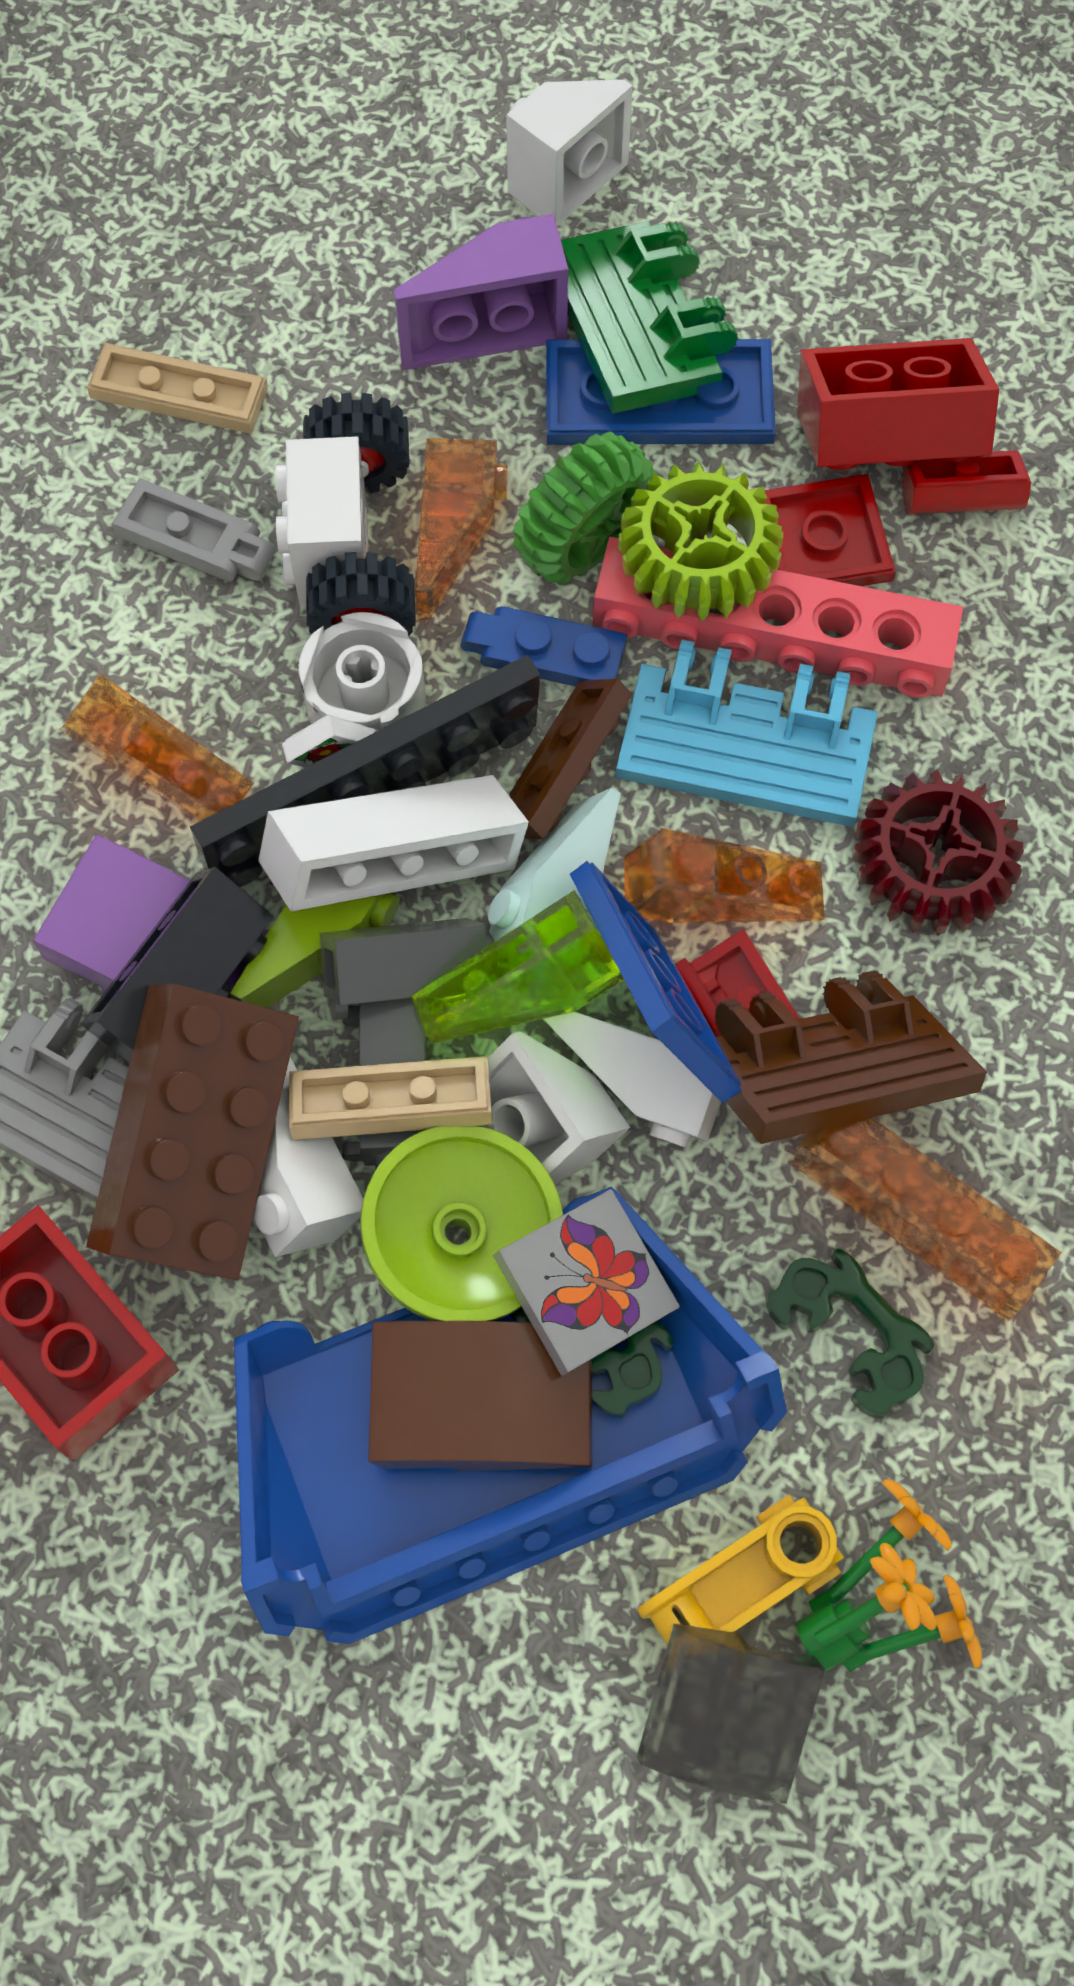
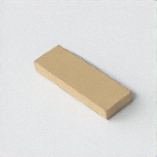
(178, 388)
(389, 1098)

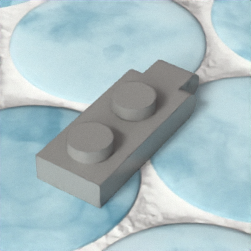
(192, 533)

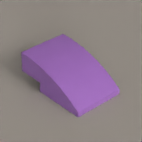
(109, 912)

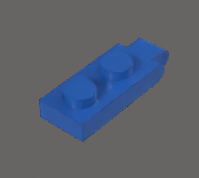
(557, 647)

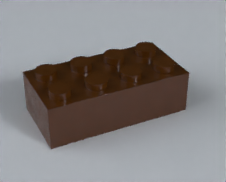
(192, 1131)

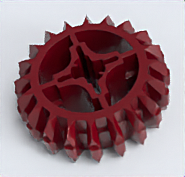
(987, 859)

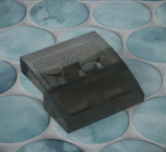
(730, 1714)

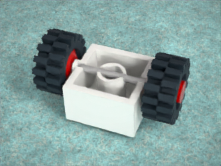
(326, 511)

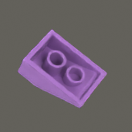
(486, 296)

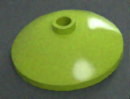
(445, 1180)

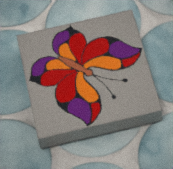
(586, 1281)

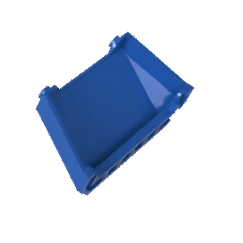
(372, 1546)

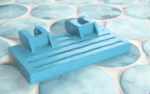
(746, 748)

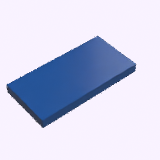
(721, 412)
(656, 982)

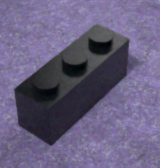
(192, 945)

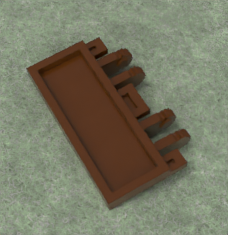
(841, 1066)

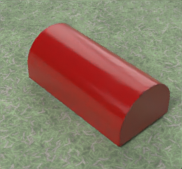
(967, 486)

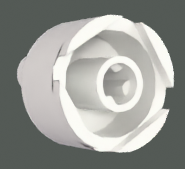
(362, 671)

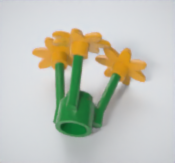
(837, 1630)

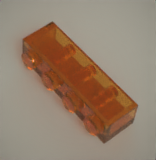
(929, 1212)

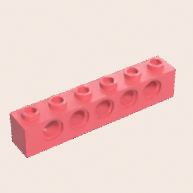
(807, 607)

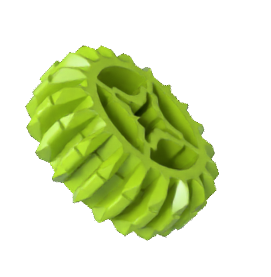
(703, 570)

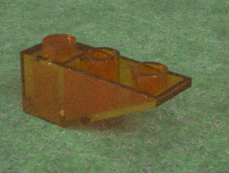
(715, 881)

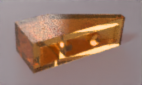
(456, 512)
(153, 751)

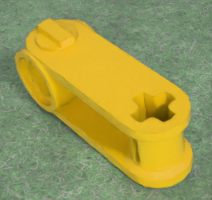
(748, 1574)

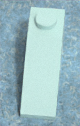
(544, 875)

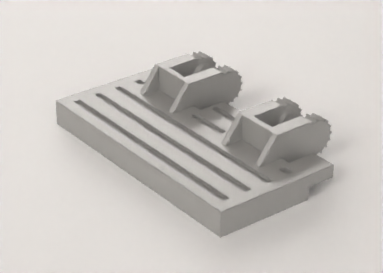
(51, 1107)

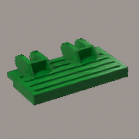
(636, 319)

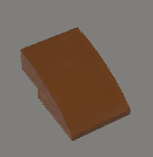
(475, 1399)

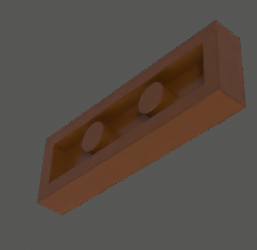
(567, 752)

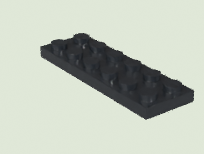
(398, 757)

